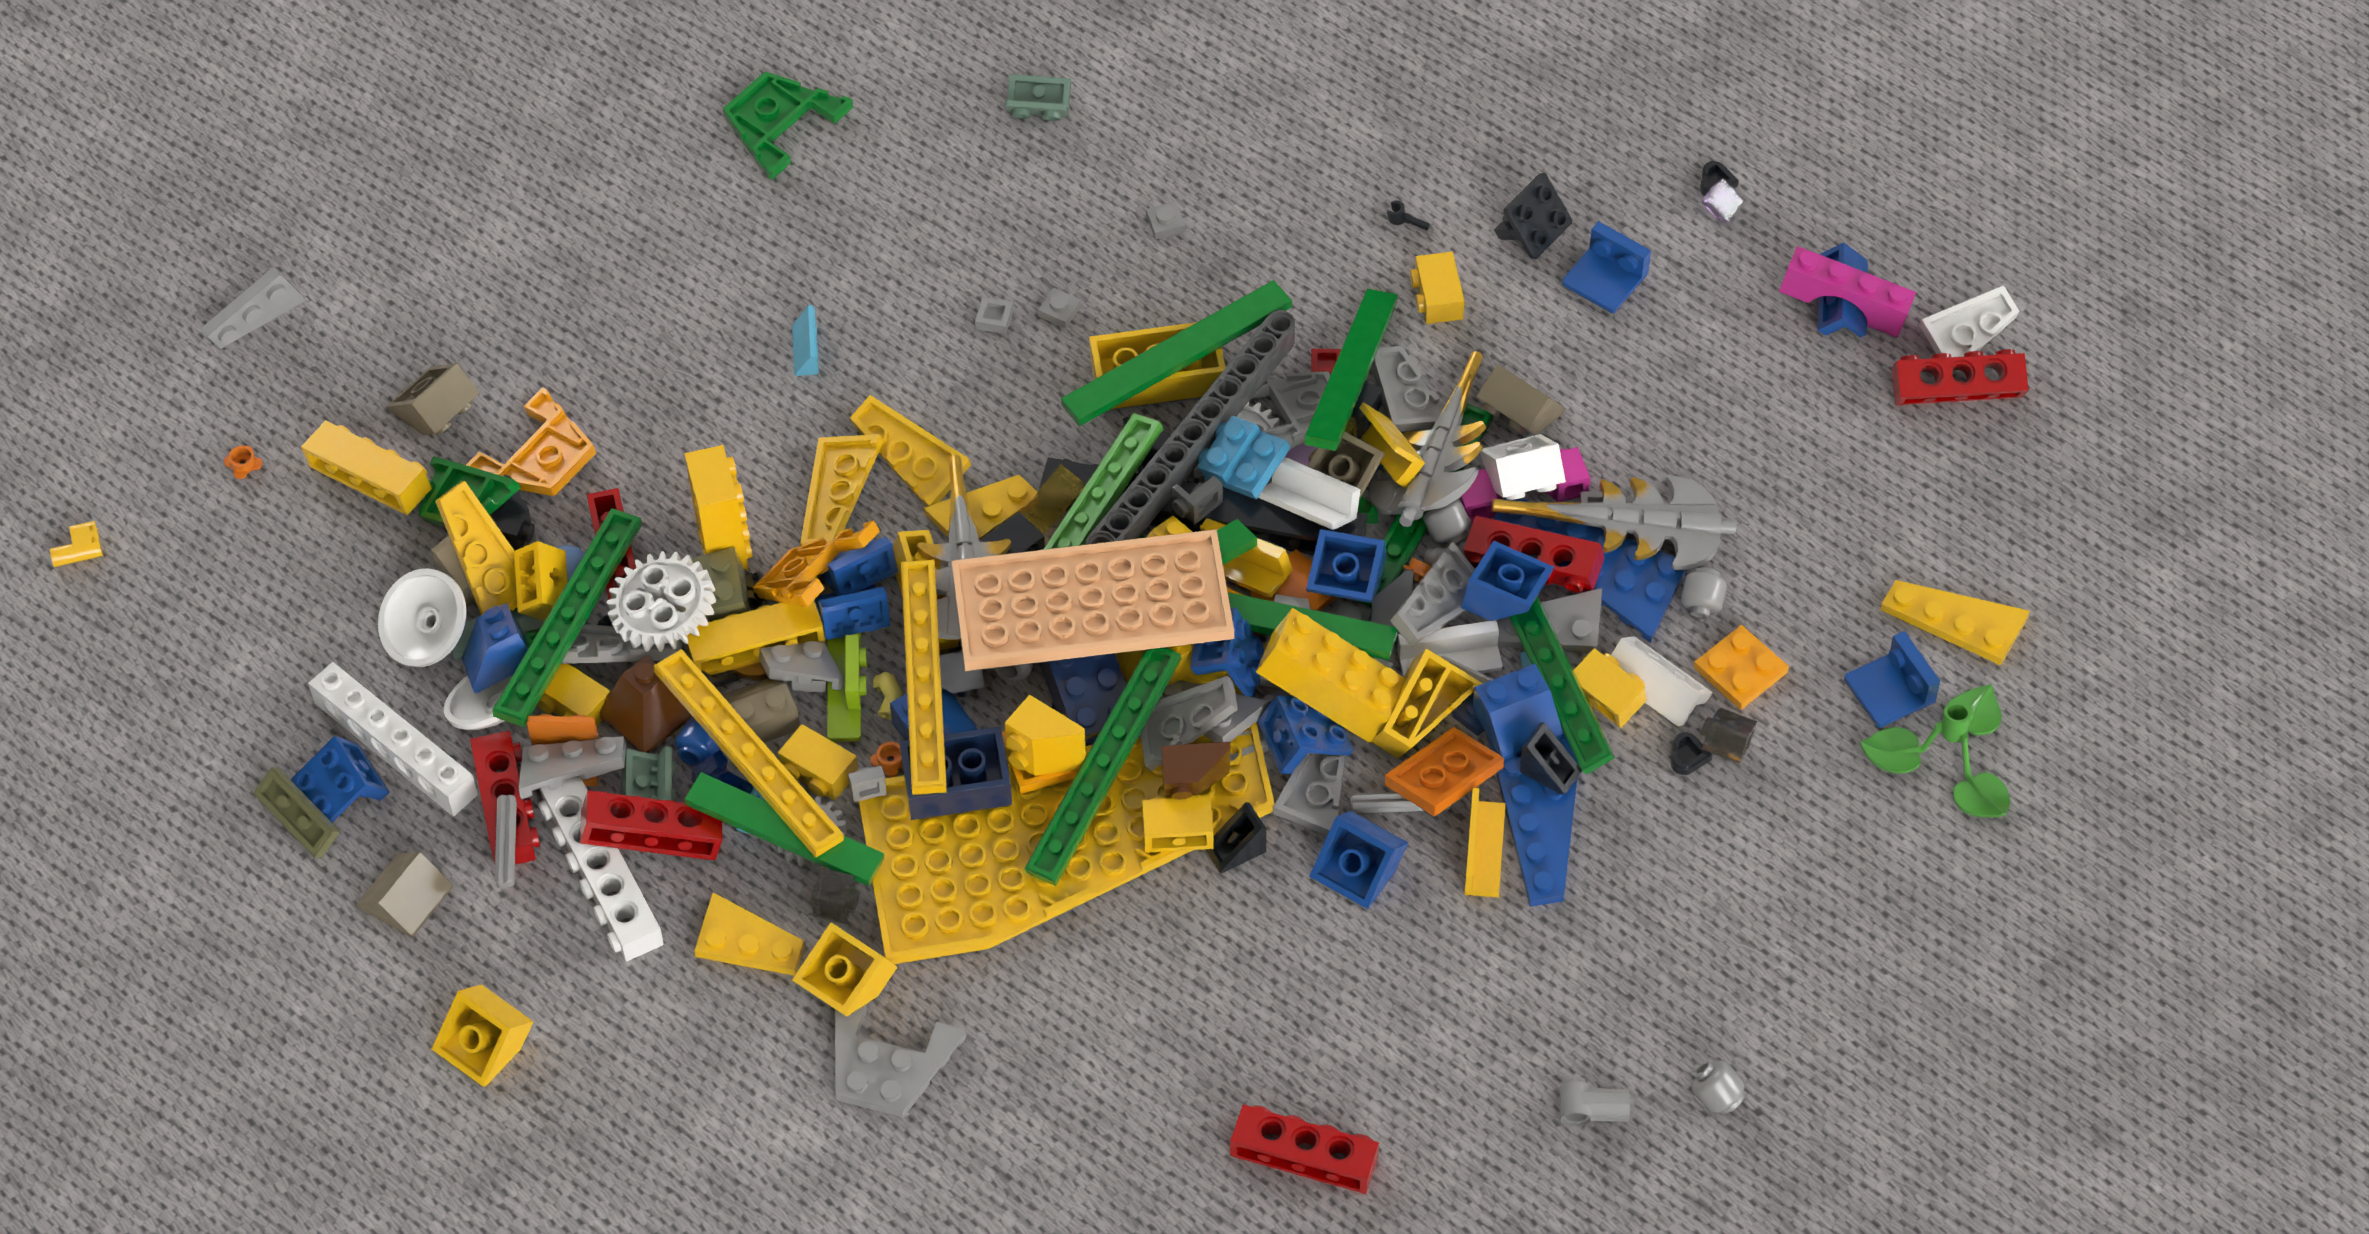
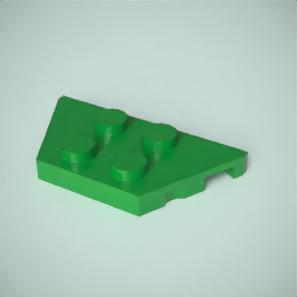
(488, 487)

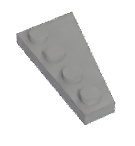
(1436, 597)
(603, 644)

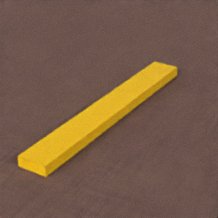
(923, 677)
(749, 753)

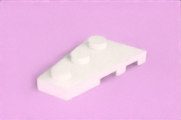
(1970, 323)

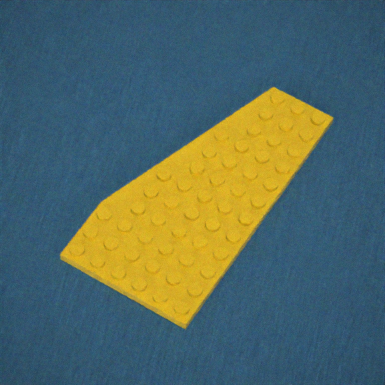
(962, 876)

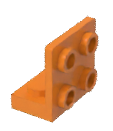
(560, 729)

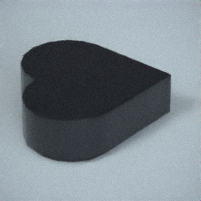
(1713, 172)
(1688, 754)

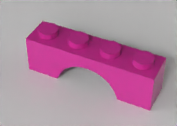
(1817, 276)
(1479, 497)

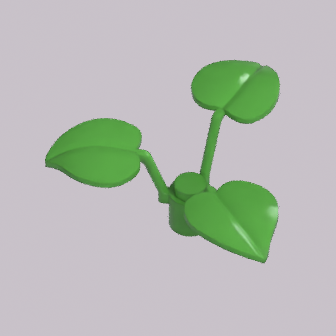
(1972, 712)

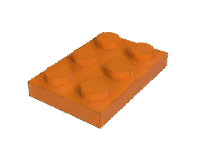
(1444, 771)

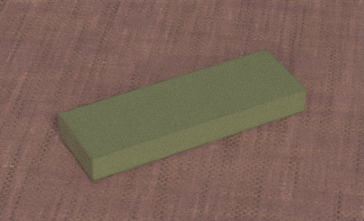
(296, 812)

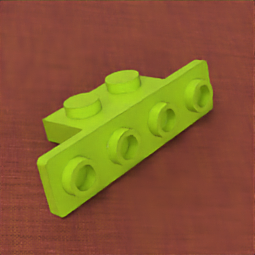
(845, 704)

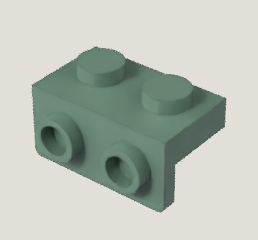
(1038, 97)
(649, 774)

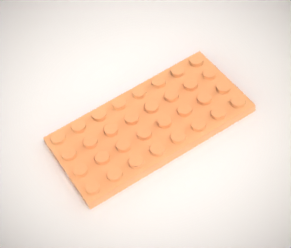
(1092, 600)

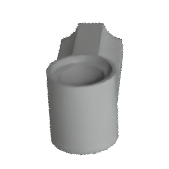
(1585, 1104)

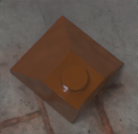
(643, 707)
(1193, 767)

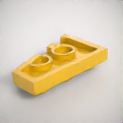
(988, 505)
(746, 939)

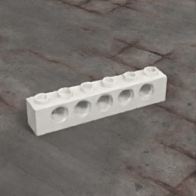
(393, 739)
(631, 937)

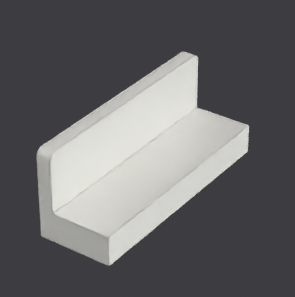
(1312, 494)
(1468, 644)
(1666, 686)

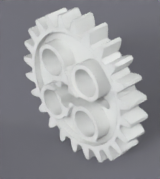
(647, 623)

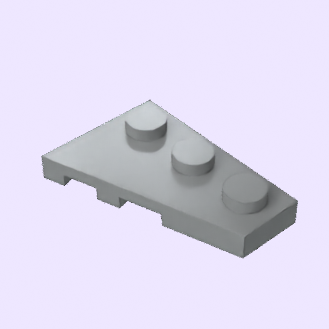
(1572, 618)
(1248, 712)
(557, 762)

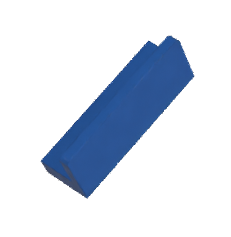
(1838, 312)

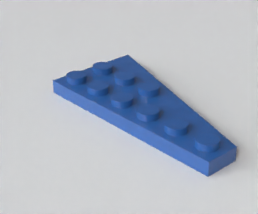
(1630, 587)
(1539, 828)

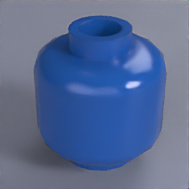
(694, 743)

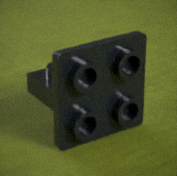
(1535, 217)

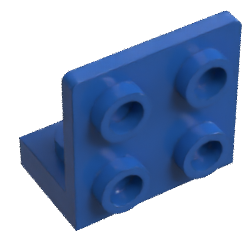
(1608, 268)
(861, 567)
(853, 612)
(1236, 656)
(1894, 683)
(1298, 729)
(339, 777)

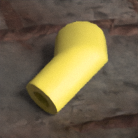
(890, 689)

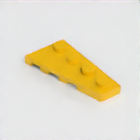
(909, 450)
(836, 483)
(480, 548)
(1963, 620)

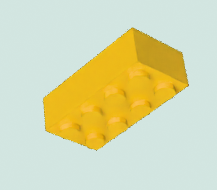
(1190, 382)
(718, 502)
(1330, 675)

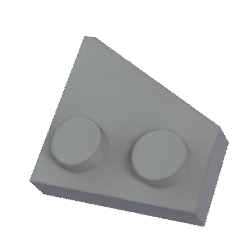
(801, 663)

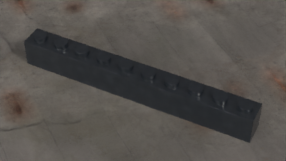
(1259, 516)

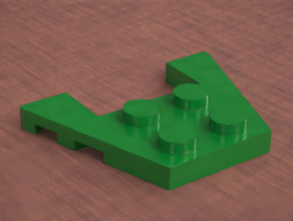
(770, 108)

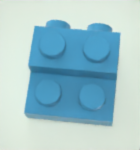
(1242, 457)

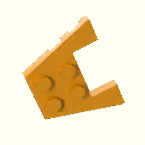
(549, 455)
(794, 575)

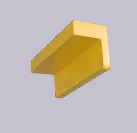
(1400, 457)
(1259, 569)
(1484, 847)

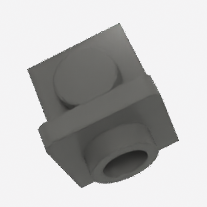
(1200, 502)

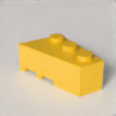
(1426, 697)

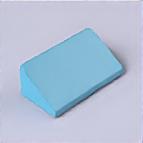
(805, 343)

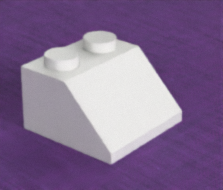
(1523, 466)

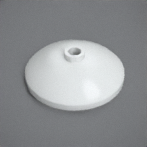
(409, 615)
(472, 710)

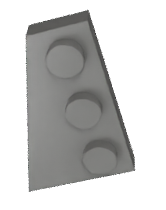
(253, 308)
(1404, 393)
(1186, 717)
(1313, 792)

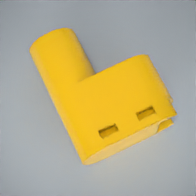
(84, 545)

